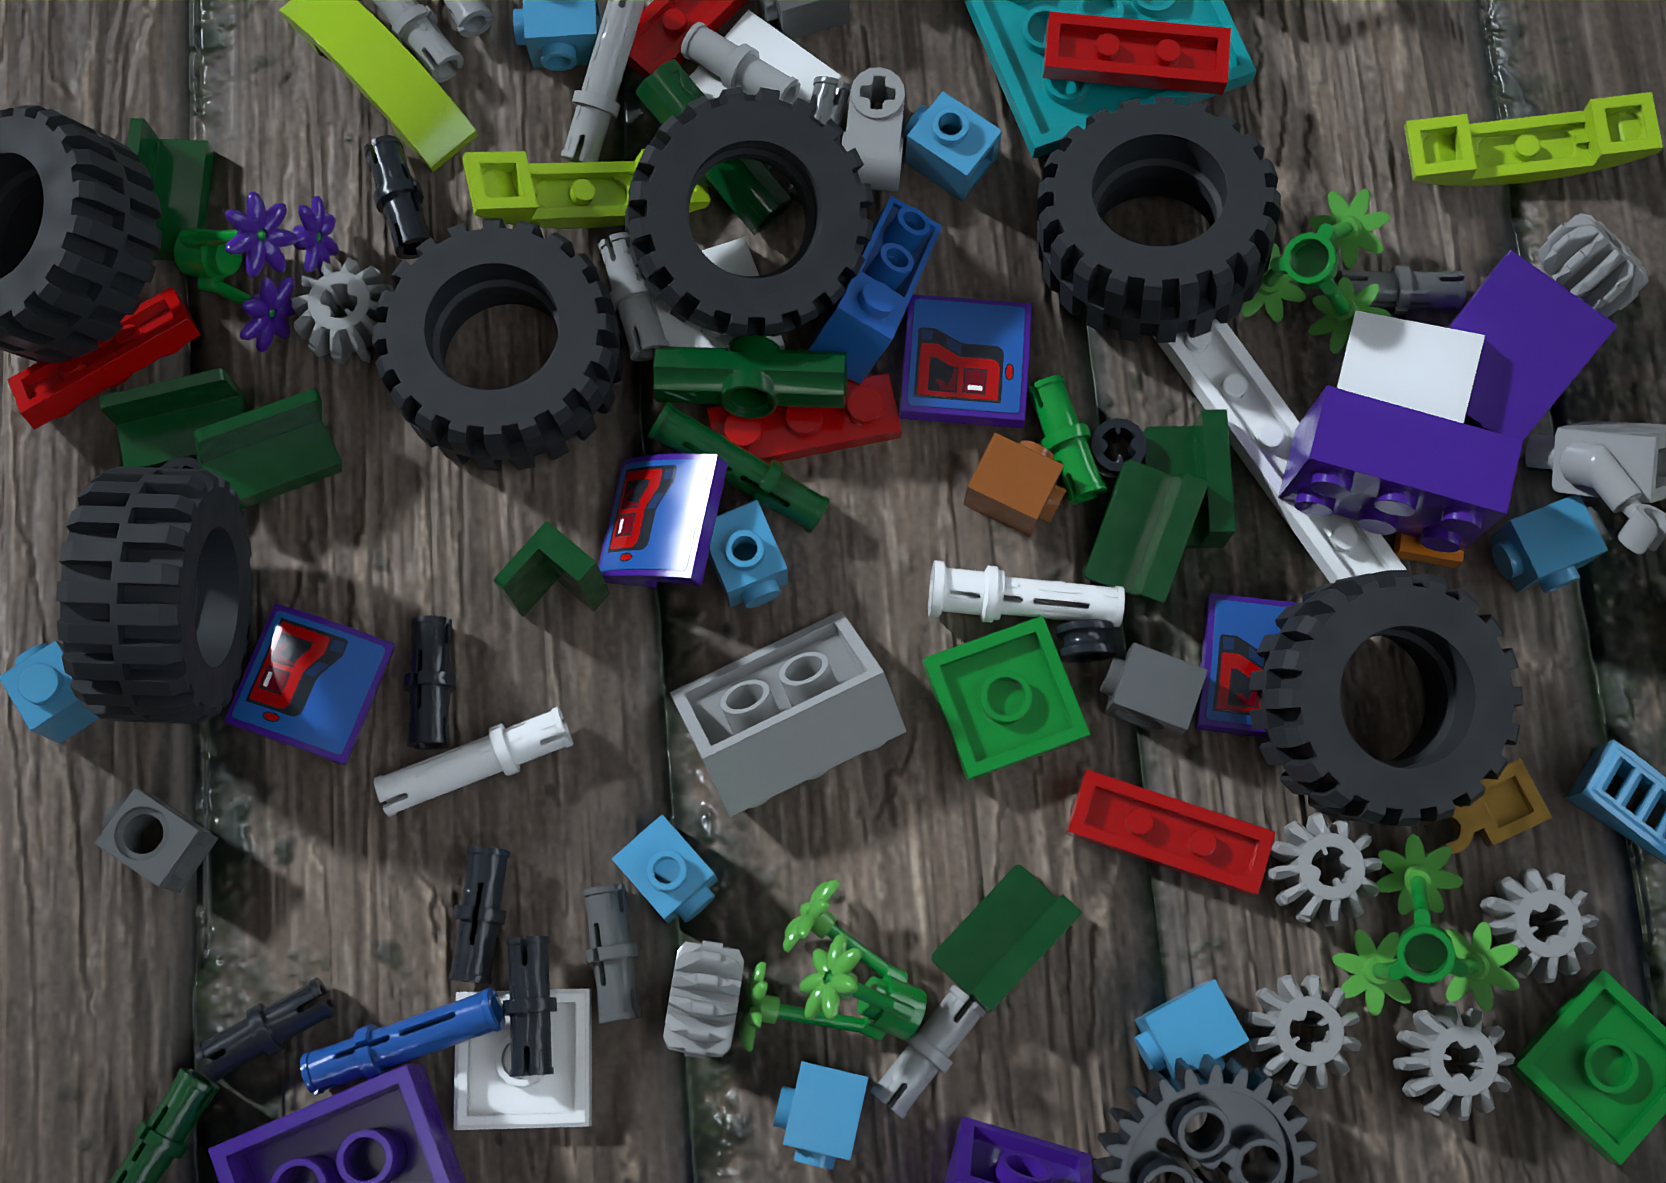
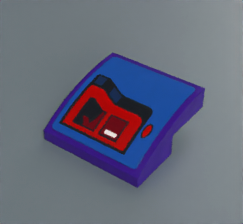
(966, 361)
(662, 519)
(1230, 645)
(310, 683)

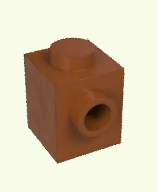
(1016, 484)

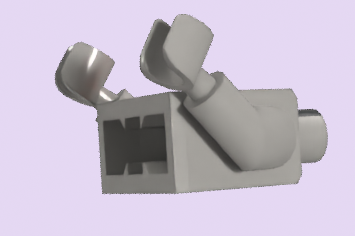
(1613, 462)

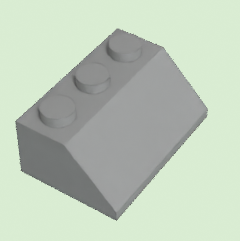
(788, 712)

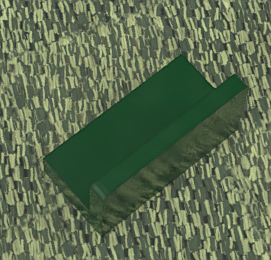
(181, 179)
(161, 417)
(270, 448)
(1204, 453)
(1145, 531)
(542, 562)
(1004, 937)

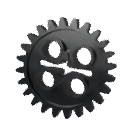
(1240, 1115)

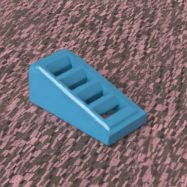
(1591, 797)

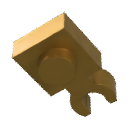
(1502, 812)

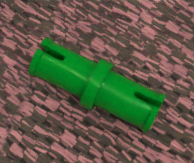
(1066, 439)

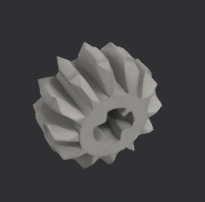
(1593, 264)
(333, 296)
(1343, 861)
(1558, 914)
(703, 999)
(1312, 1057)
(1478, 1064)

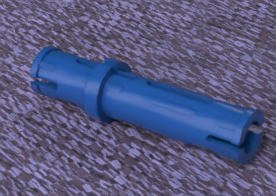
(378, 1049)

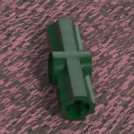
(739, 181)
(750, 376)

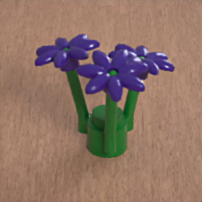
(218, 253)

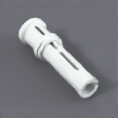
(984, 594)

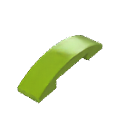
(385, 75)
(1534, 147)
(554, 193)

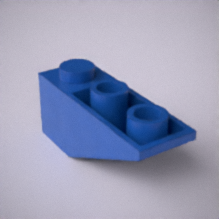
(877, 298)

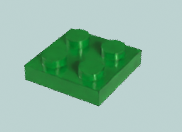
(1005, 698)
(1600, 1066)

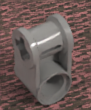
(877, 132)

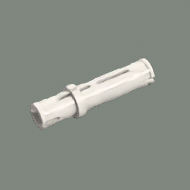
(497, 752)

